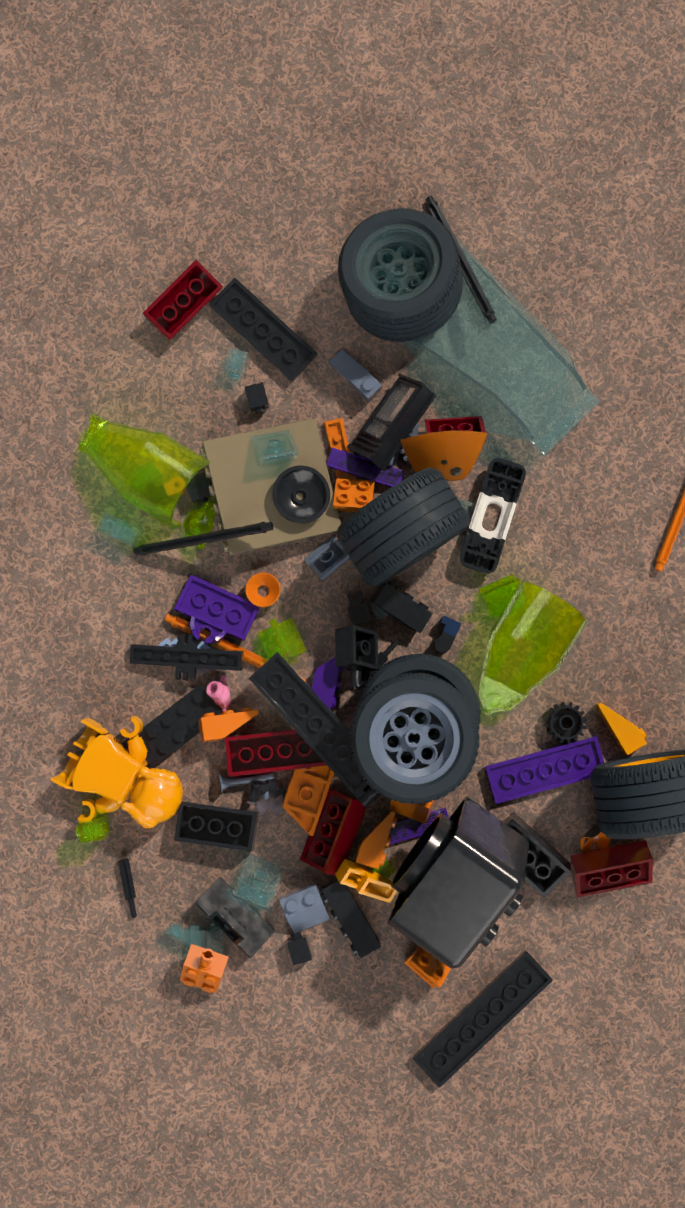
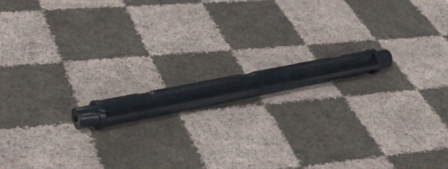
(466, 269)
(209, 537)

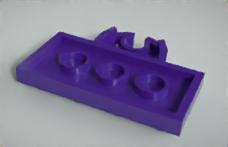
(215, 610)

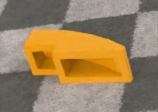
(365, 881)

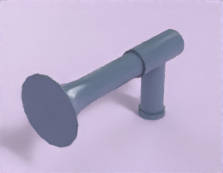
(257, 778)

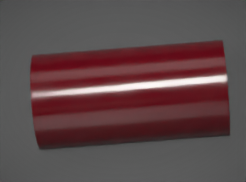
(182, 300)

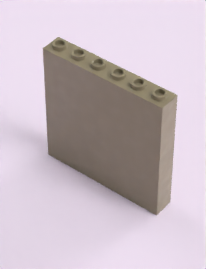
(245, 490)

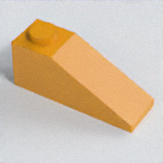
(625, 733)

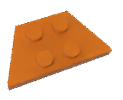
(307, 795)

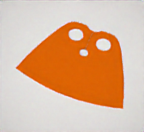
(456, 447)

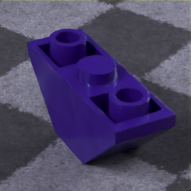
(326, 682)

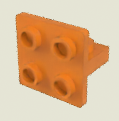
(352, 494)
(427, 967)

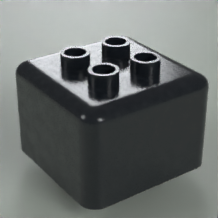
(459, 883)

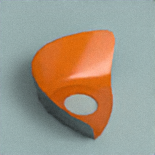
(594, 835)

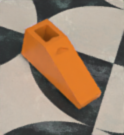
(219, 726)
(373, 845)

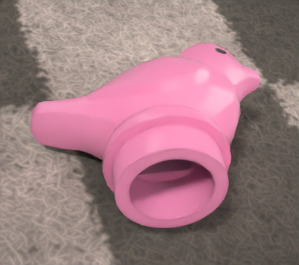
(220, 693)

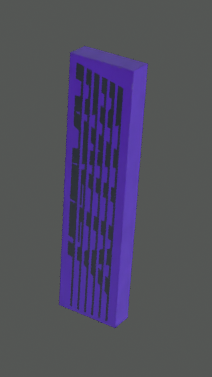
(363, 468)
(411, 828)

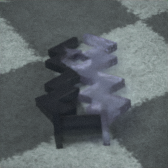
(261, 806)

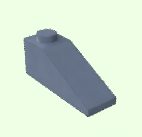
(356, 375)

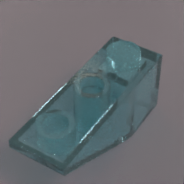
(210, 938)

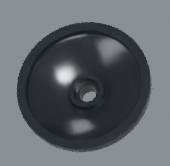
(305, 481)

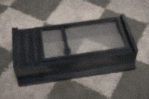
(392, 421)

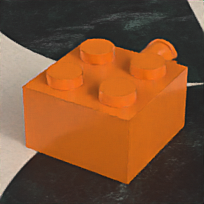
(203, 968)

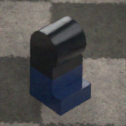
(448, 634)

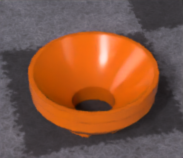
(259, 580)

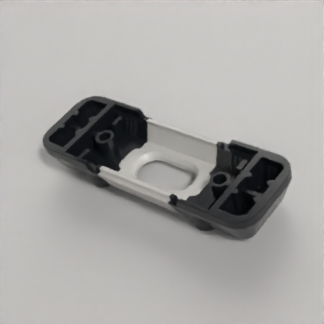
(500, 487)

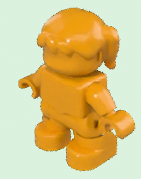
(120, 776)

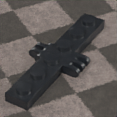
(186, 657)

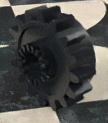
(575, 718)

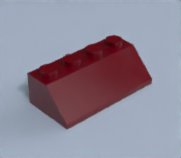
(334, 832)
(612, 868)

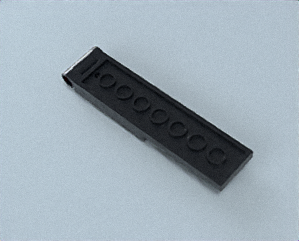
(312, 722)

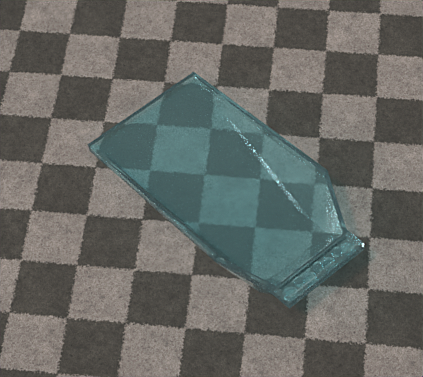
(505, 369)

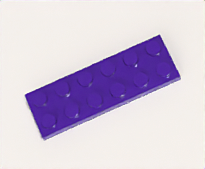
(544, 769)

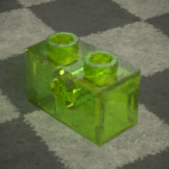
(93, 830)

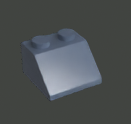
(304, 908)

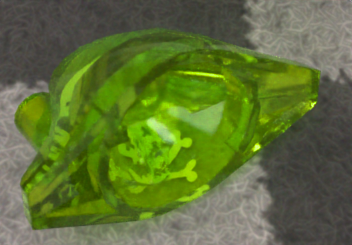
(199, 521)

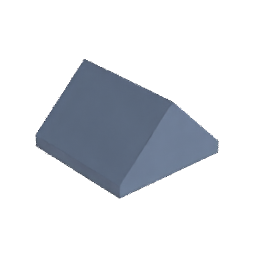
(327, 558)

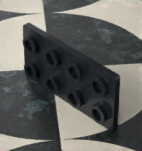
(234, 917)

